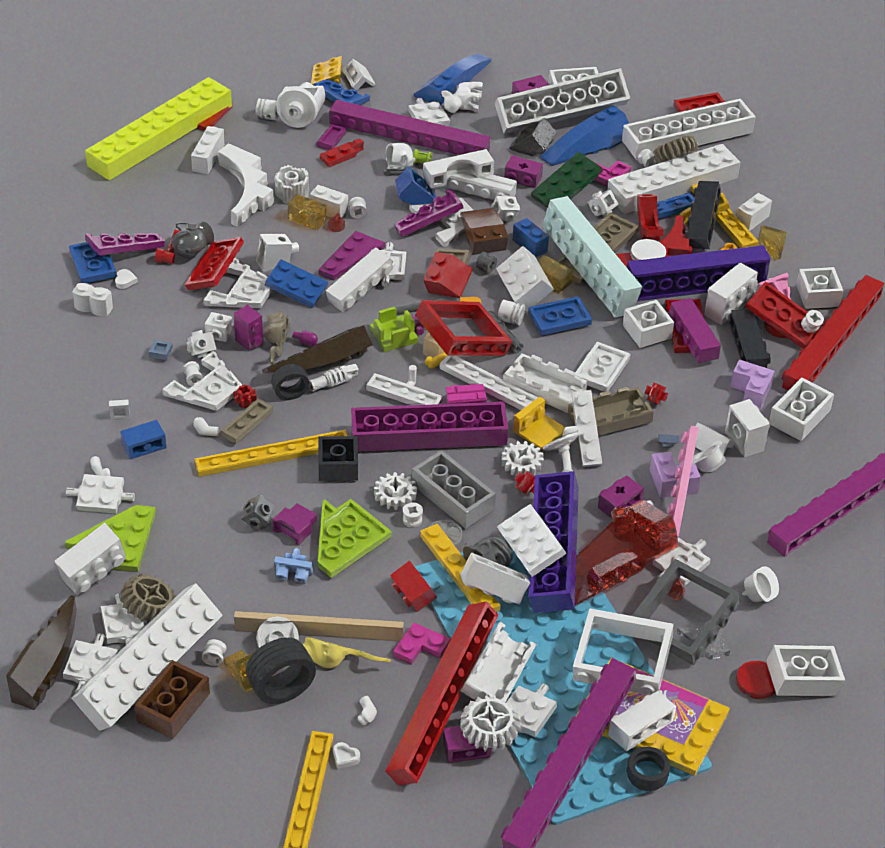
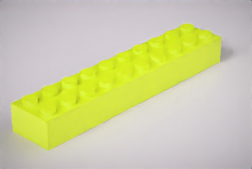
(157, 128)

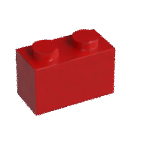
(413, 586)

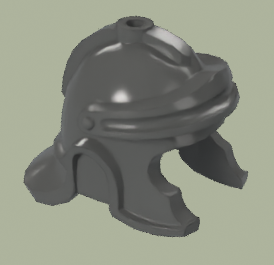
(192, 238)
(491, 548)

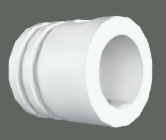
(266, 109)
(511, 312)

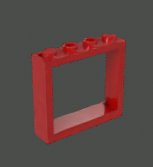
(494, 344)

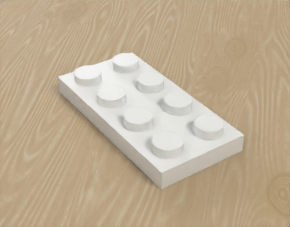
(531, 540)

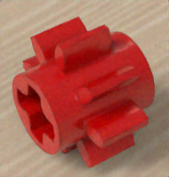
(656, 393)
(245, 396)
(525, 482)

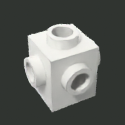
(602, 203)
(506, 207)
(220, 325)
(206, 340)

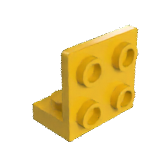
(535, 425)

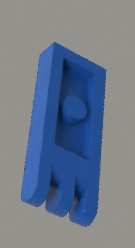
(674, 205)

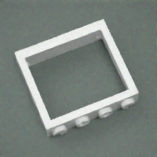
(626, 626)

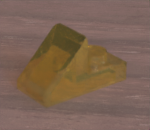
(772, 240)
(236, 665)

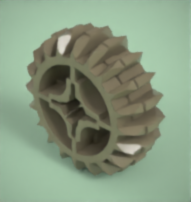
(675, 149)
(145, 596)

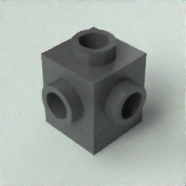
(257, 512)

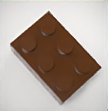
(172, 699)

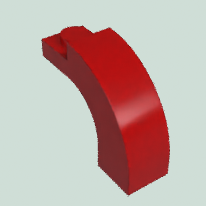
(648, 217)

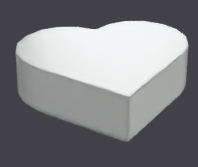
(125, 279)
(345, 756)

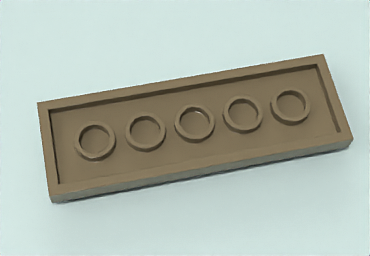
(614, 232)

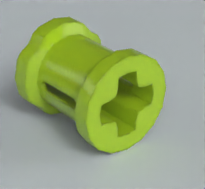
(422, 157)

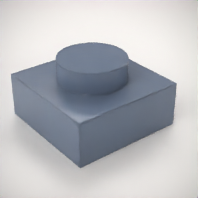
(160, 349)
(668, 440)

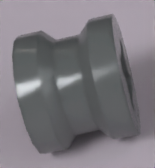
(486, 262)

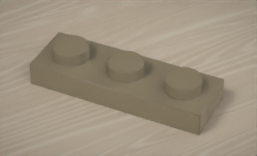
(247, 421)

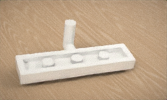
(402, 391)
(586, 427)

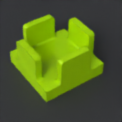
(393, 330)

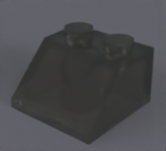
(534, 138)

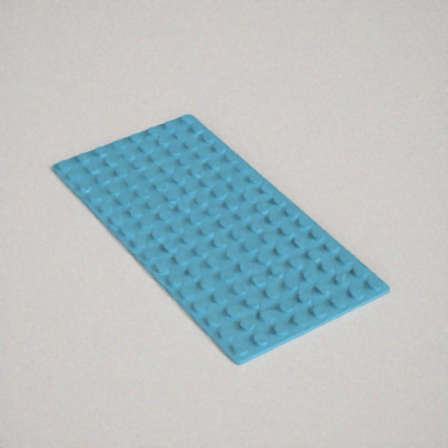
(557, 640)

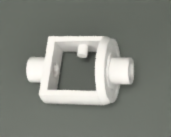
(305, 99)

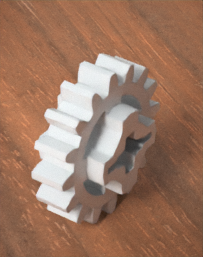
(522, 458)
(395, 490)

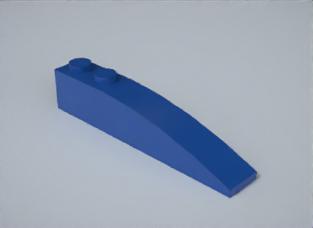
(448, 80)
(591, 135)

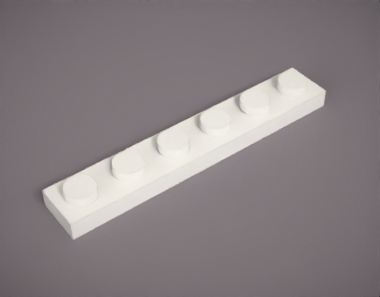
(492, 384)

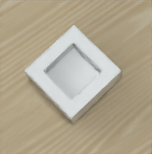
(119, 409)

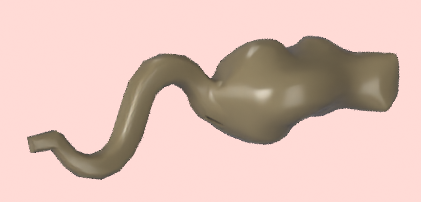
(276, 332)

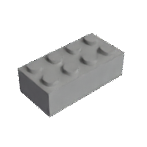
(453, 489)

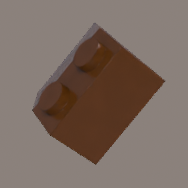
(484, 230)

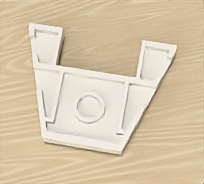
(452, 222)
(248, 290)
(212, 390)

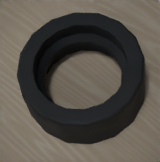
(294, 391)
(644, 782)

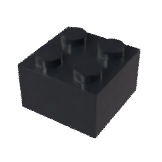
(338, 458)

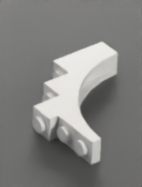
(254, 181)

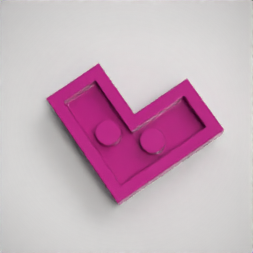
(615, 170)
(419, 639)

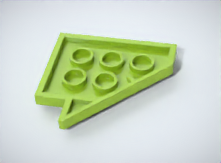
(133, 531)
(347, 536)

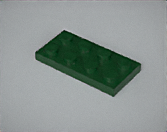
(567, 179)

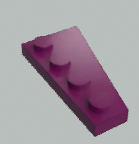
(434, 212)
(349, 254)

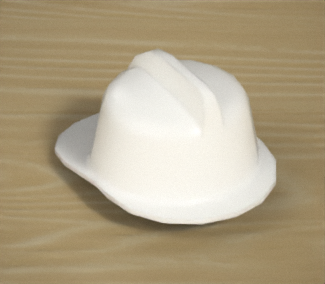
(710, 458)
(761, 585)

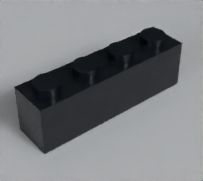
(703, 214)
(748, 337)

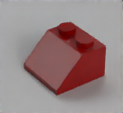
(447, 275)

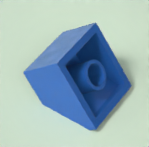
(414, 188)

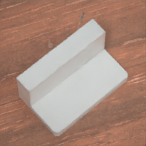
(357, 74)
(708, 436)

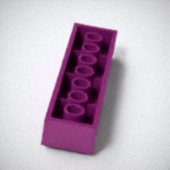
(430, 426)

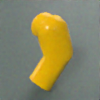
(434, 362)

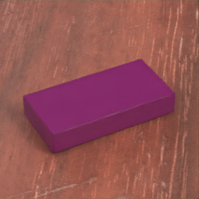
(331, 137)

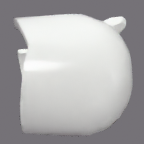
(399, 156)

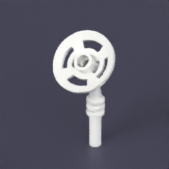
(562, 445)

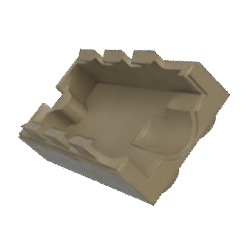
(618, 410)

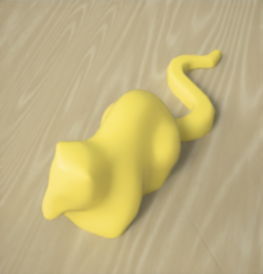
(330, 654)

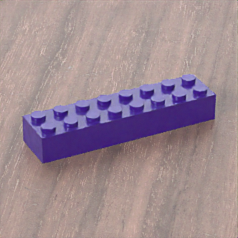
(694, 272)
(558, 508)

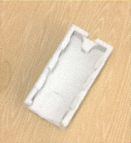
(545, 380)
(497, 666)

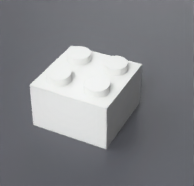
(819, 287)
(648, 323)
(747, 428)

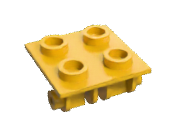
(327, 70)

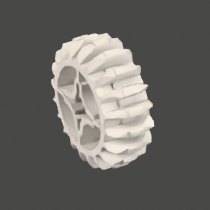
(490, 723)

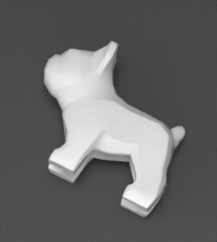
(463, 97)

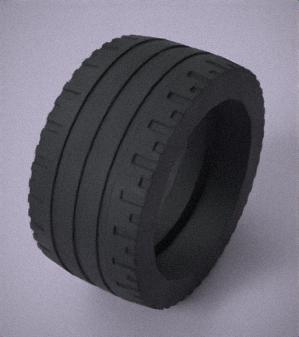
(273, 657)

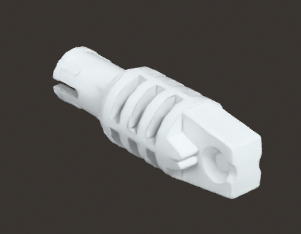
(334, 377)

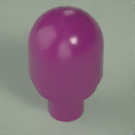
(418, 327)
(306, 338)

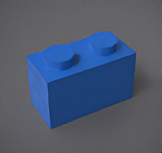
(531, 237)
(143, 439)

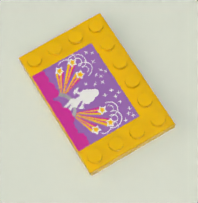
(690, 733)

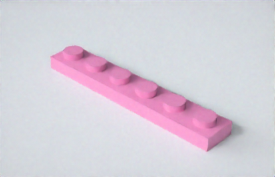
(682, 475)

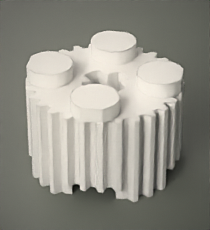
(290, 182)

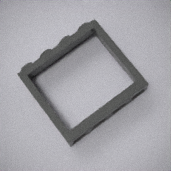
(718, 621)

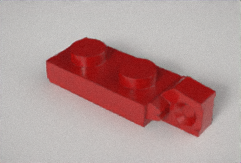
(342, 153)

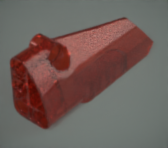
(623, 548)

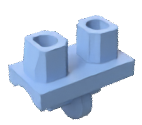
(293, 563)

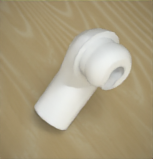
(203, 428)
(97, 468)
(369, 711)

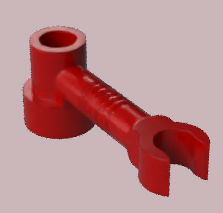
(166, 255)

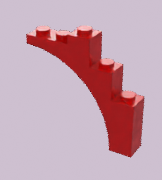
(674, 242)

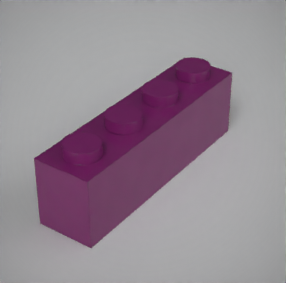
(694, 330)

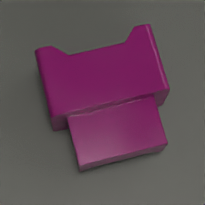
(294, 522)

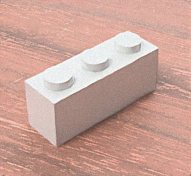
(207, 150)
(494, 579)
(641, 720)

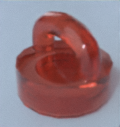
(336, 223)
(679, 587)

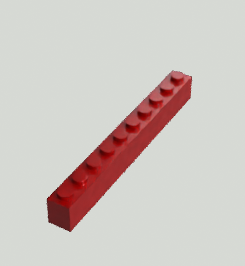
(834, 332)
(441, 694)

